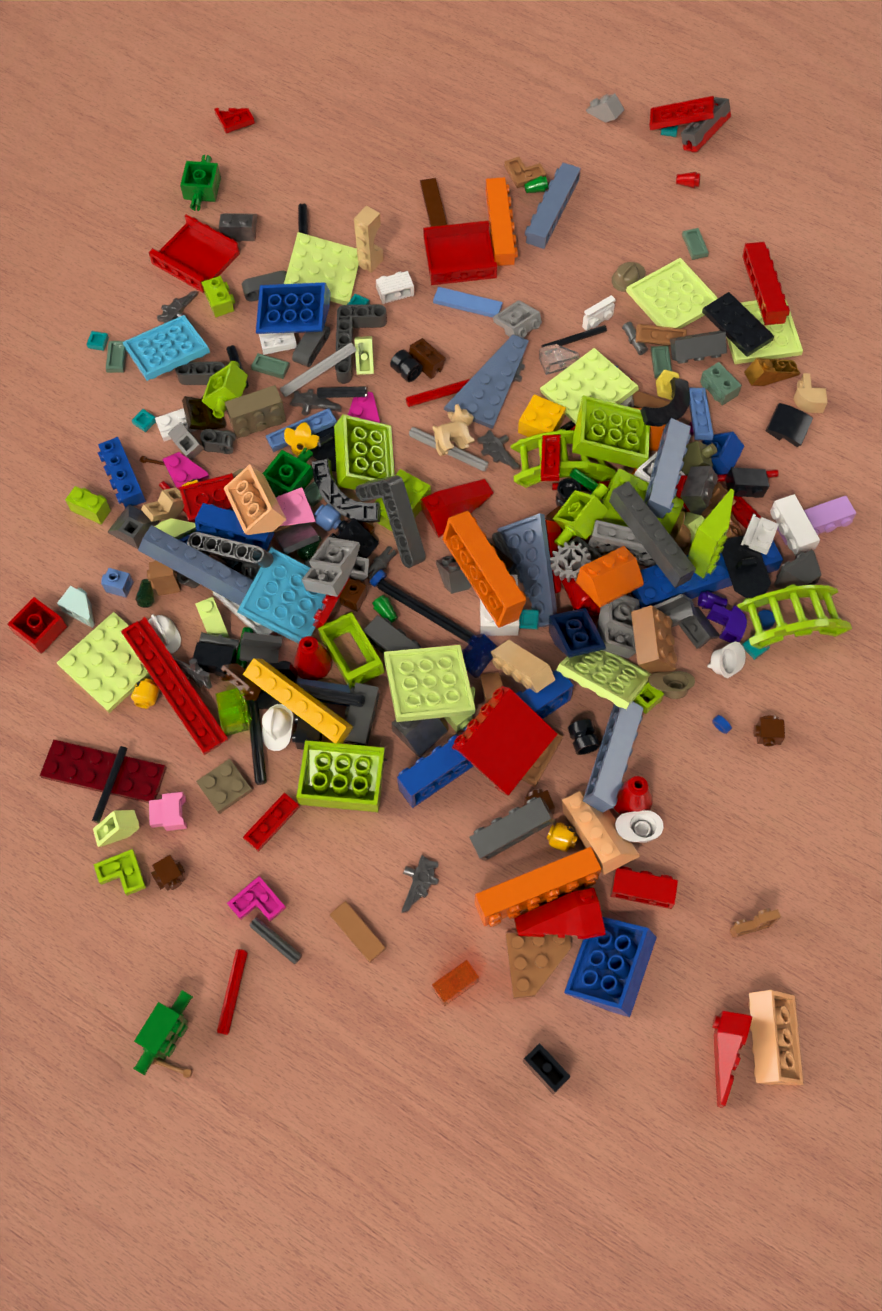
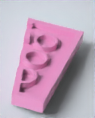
(295, 507)

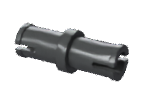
(631, 333)
(381, 561)
(219, 640)

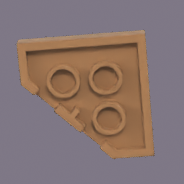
(533, 961)

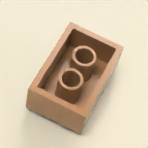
(653, 640)

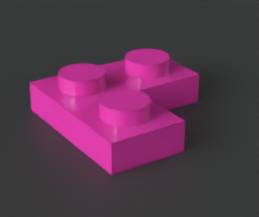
(256, 895)

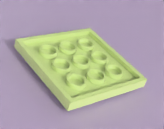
(324, 261)
(672, 295)
(785, 341)
(588, 376)
(105, 664)
(606, 675)
(428, 683)

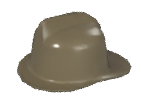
(627, 274)
(672, 684)

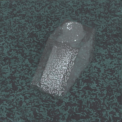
(556, 358)

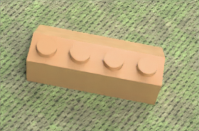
(254, 502)
(599, 833)
(775, 1038)

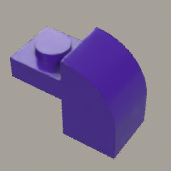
(733, 622)

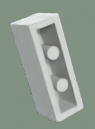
(794, 525)

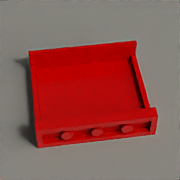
(195, 253)
(459, 253)
(504, 739)

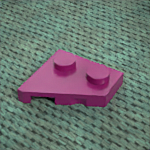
(364, 408)
(183, 470)

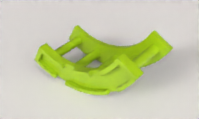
(531, 476)
(804, 626)

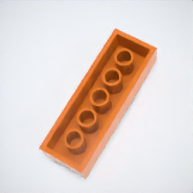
(484, 569)
(537, 887)

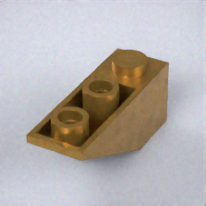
(769, 371)

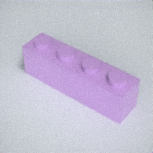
(829, 515)

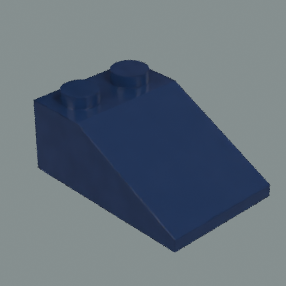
(575, 633)

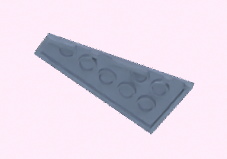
(488, 388)
(530, 551)

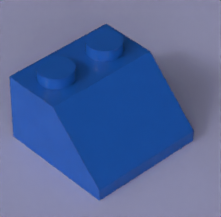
(728, 451)

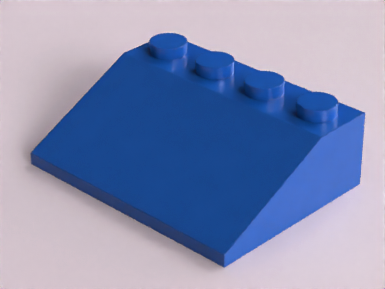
(292, 308)
(612, 967)

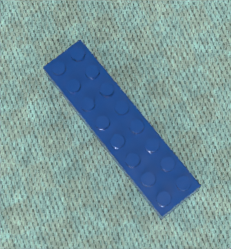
(659, 589)

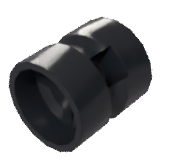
(406, 365)
(565, 490)
(583, 736)

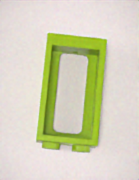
(348, 624)

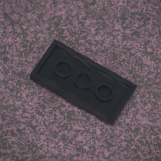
(739, 324)

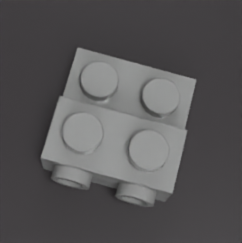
(518, 319)

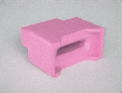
(168, 811)

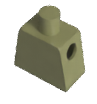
(698, 455)

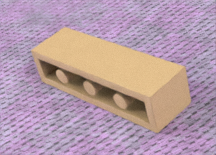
(522, 666)

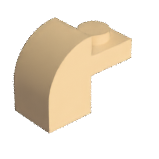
(808, 398)
(168, 506)

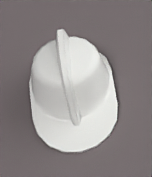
(166, 631)
(728, 659)
(277, 727)
(639, 826)

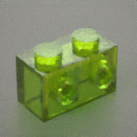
(232, 711)

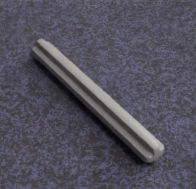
(318, 369)
(455, 452)

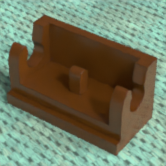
(427, 357)
(236, 677)

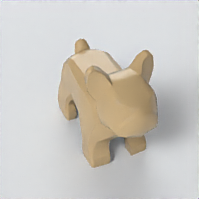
(454, 431)

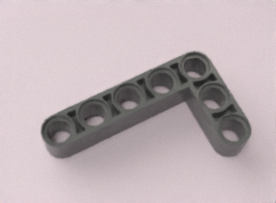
(355, 317)
(400, 516)
(226, 549)

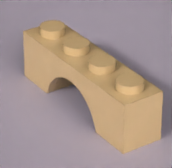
(366, 227)

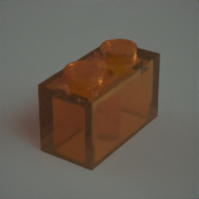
(455, 983)

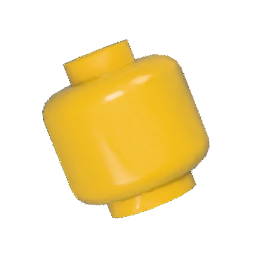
(145, 693)
(562, 837)

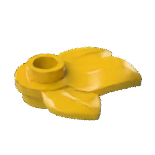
(300, 436)

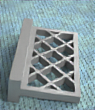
(618, 536)

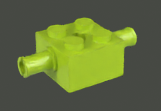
(224, 386)
(579, 514)

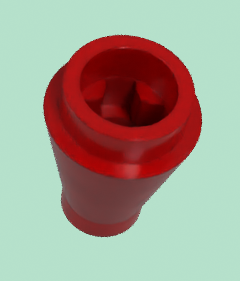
(688, 179)

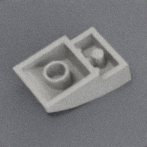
(331, 566)
(616, 626)

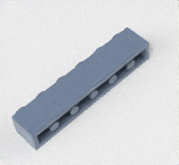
(553, 205)
(667, 467)
(195, 565)
(613, 757)

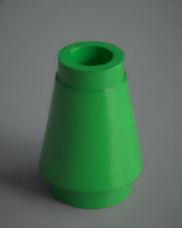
(536, 185)
(384, 608)

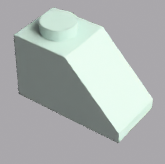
(77, 605)

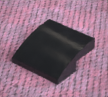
(789, 424)

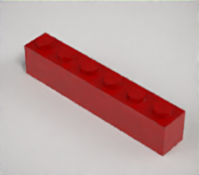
(765, 283)

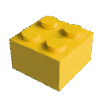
(541, 417)

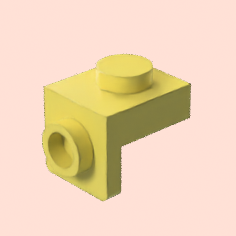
(663, 384)

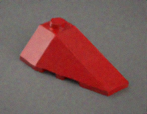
(453, 501)

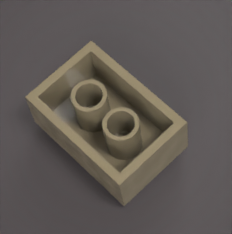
(255, 411)

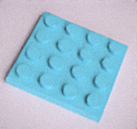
(166, 347)
(280, 599)

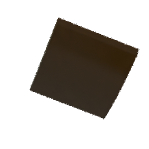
(200, 416)

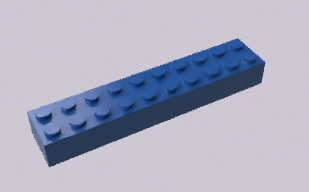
(446, 764)

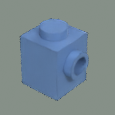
(117, 582)

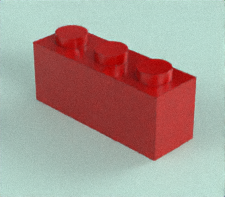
(644, 887)

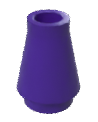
(707, 599)

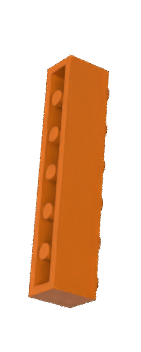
(500, 221)

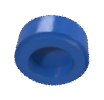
(377, 577)
(767, 619)
(721, 724)

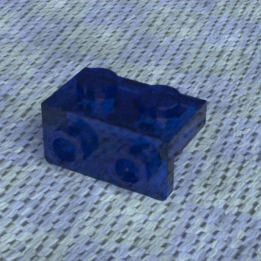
(478, 654)

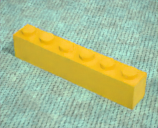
(298, 700)

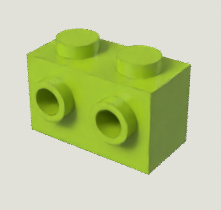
(218, 296)
(88, 504)

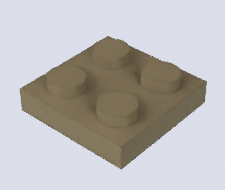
(224, 786)

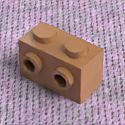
(163, 578)

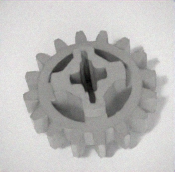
(564, 558)

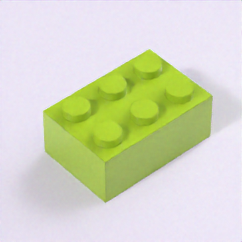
(415, 490)

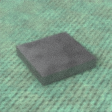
(296, 537)

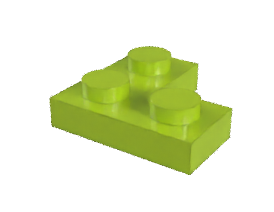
(124, 867)

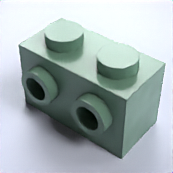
(720, 383)

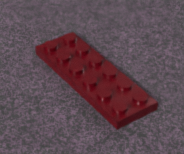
(91, 768)

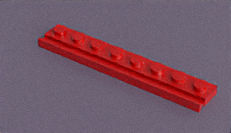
(174, 686)

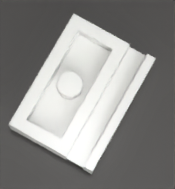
(598, 313)
(277, 342)
(169, 421)
(760, 534)

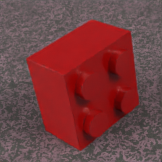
(37, 625)

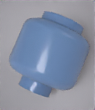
(327, 517)

